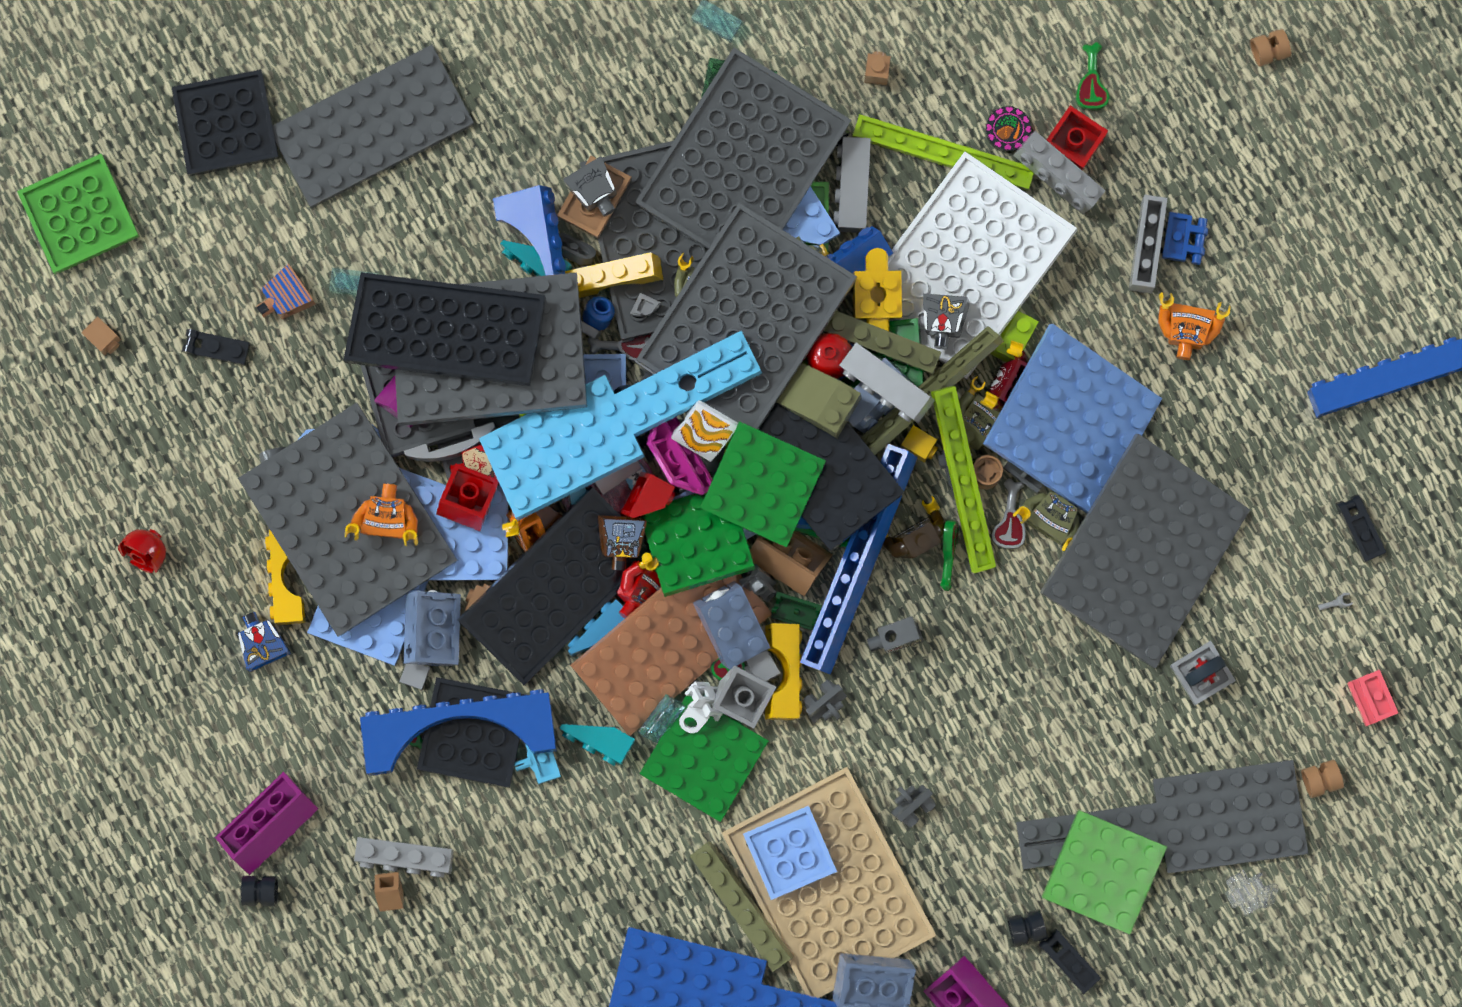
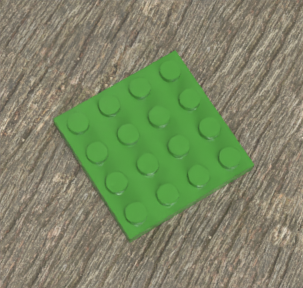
(78, 214)
(1104, 871)

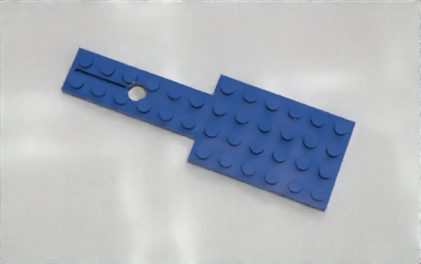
(686, 974)

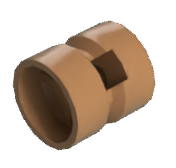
(1272, 47)
(988, 471)
(1323, 778)

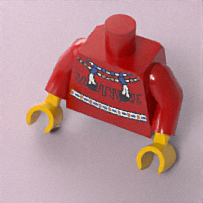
(638, 584)

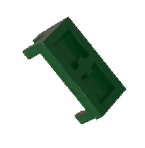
(795, 611)

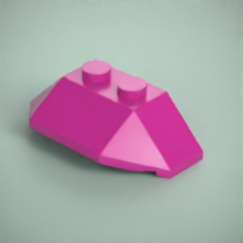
(678, 463)

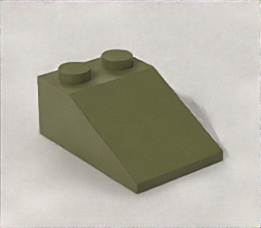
(820, 399)

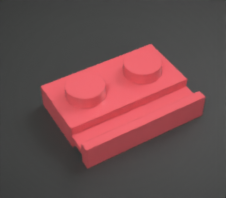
(1372, 698)

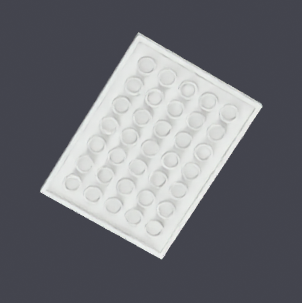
(979, 243)

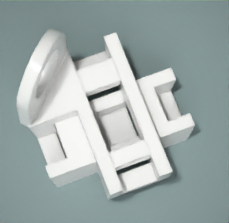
(701, 706)

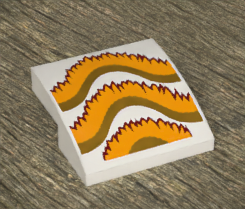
(704, 430)

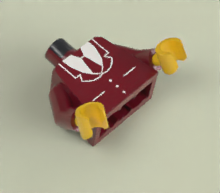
(1006, 378)

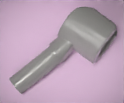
(1334, 603)

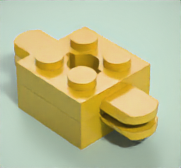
(877, 291)

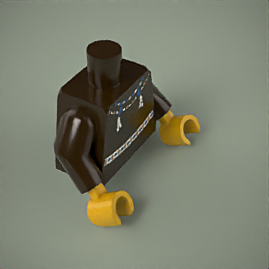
(919, 536)

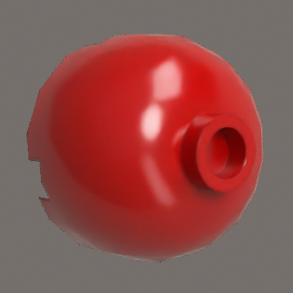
(828, 354)
(144, 548)

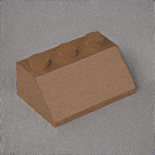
(793, 565)

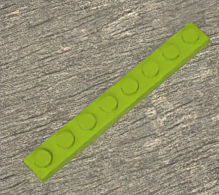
(937, 150)
(963, 479)

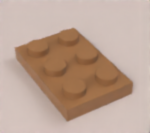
(593, 221)

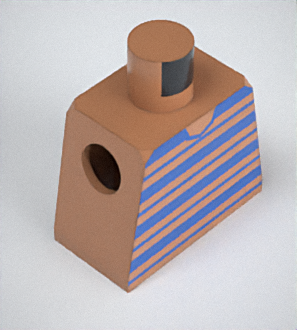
(285, 295)

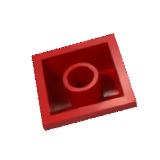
(647, 496)
(467, 497)

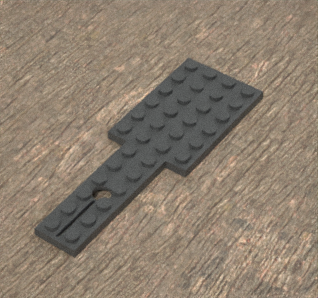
(1200, 818)

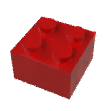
(1077, 137)

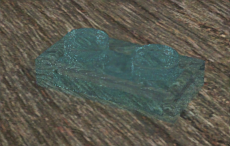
(716, 20)
(345, 281)
(661, 718)

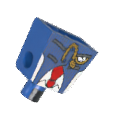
(260, 643)

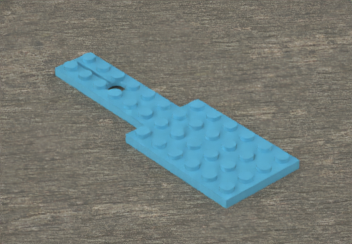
(565, 450)

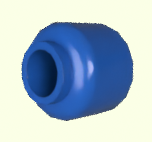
(598, 313)

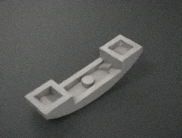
(424, 454)

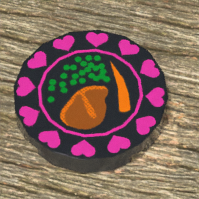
(1007, 128)

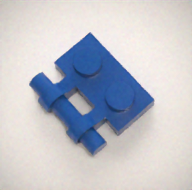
(1177, 238)

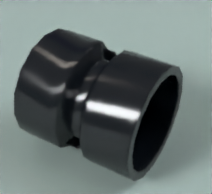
(259, 891)
(1027, 928)

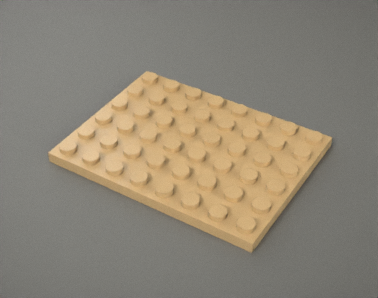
(853, 911)

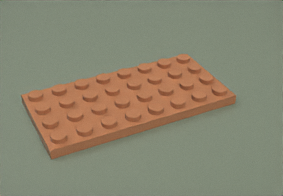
(653, 653)

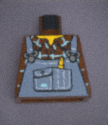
(621, 538)

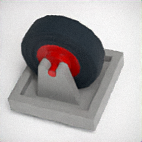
(1202, 673)

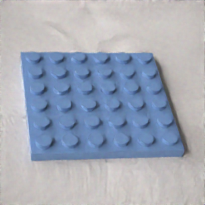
(1070, 418)

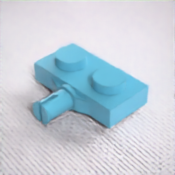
(542, 764)

